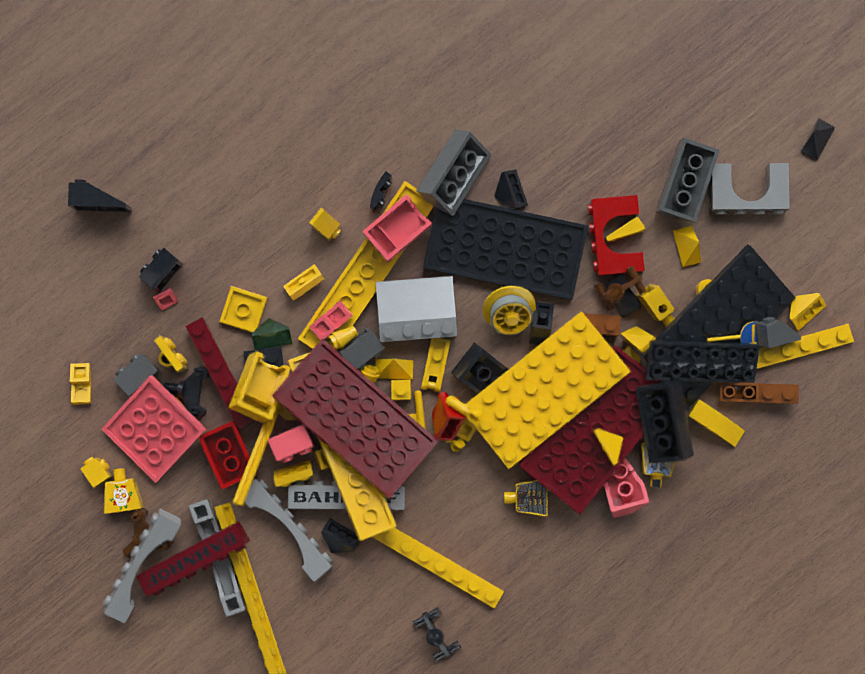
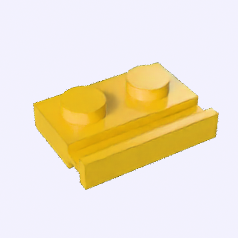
(300, 471)

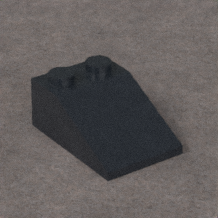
(86, 197)
(478, 368)

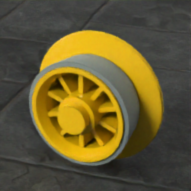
(509, 310)

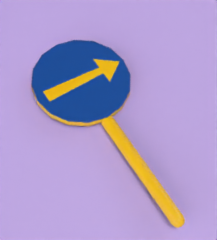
(747, 335)

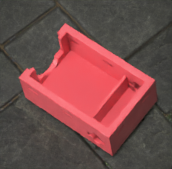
(397, 228)

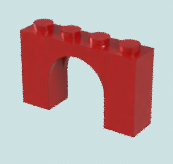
(602, 211)

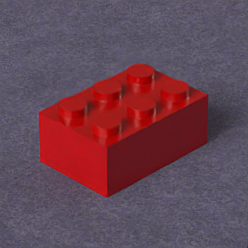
(226, 453)

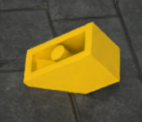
(325, 225)

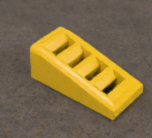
(631, 228)

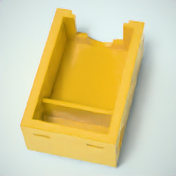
(256, 387)

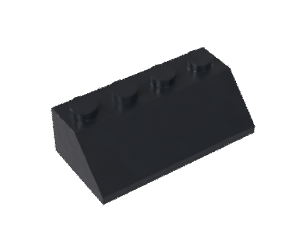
(664, 421)

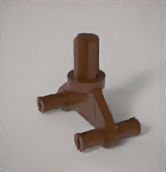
(616, 291)
(139, 525)

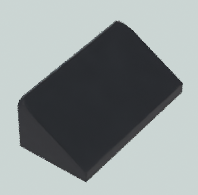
(629, 302)

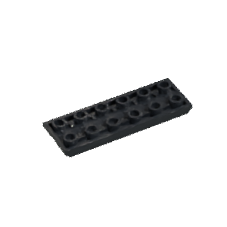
(702, 361)

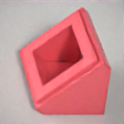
(165, 299)

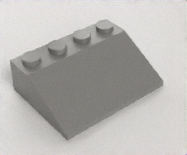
(416, 308)

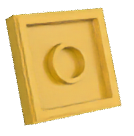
(243, 309)

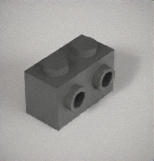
(362, 349)
(135, 374)

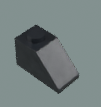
(541, 323)

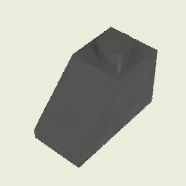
(774, 333)

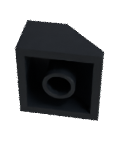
(160, 270)

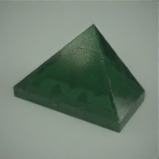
(271, 335)

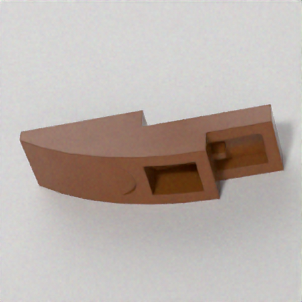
(759, 393)

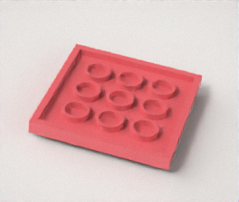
(153, 428)

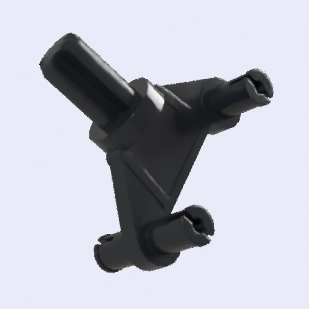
(190, 390)
(435, 636)

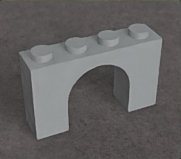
(775, 198)

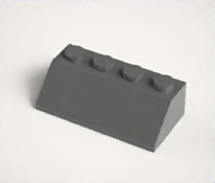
(454, 172)
(687, 180)

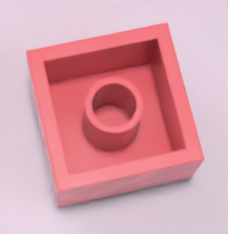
(291, 443)

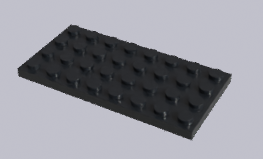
(507, 248)
(737, 295)

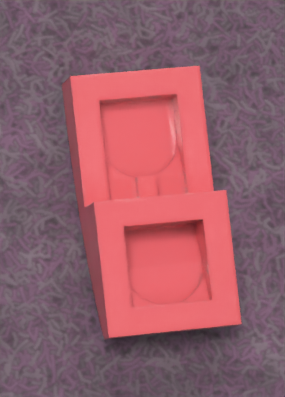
(331, 320)

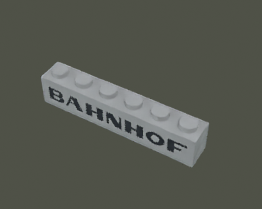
(328, 496)

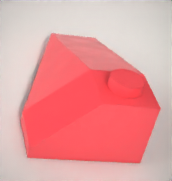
(625, 491)

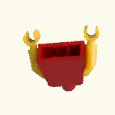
(448, 418)

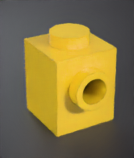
(96, 471)

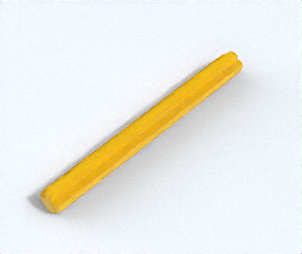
(255, 459)

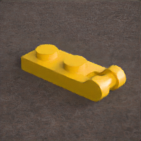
(435, 363)

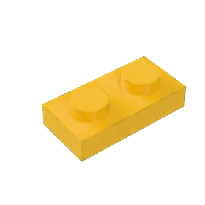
(303, 282)

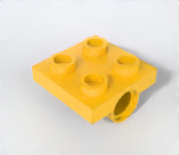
(167, 349)

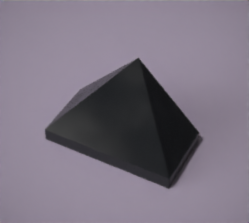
(817, 139)
(510, 190)
(339, 538)

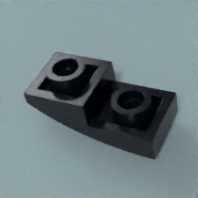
(378, 197)

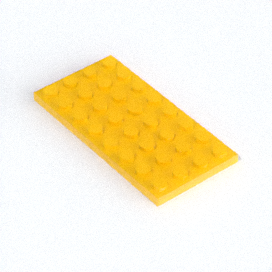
(546, 389)

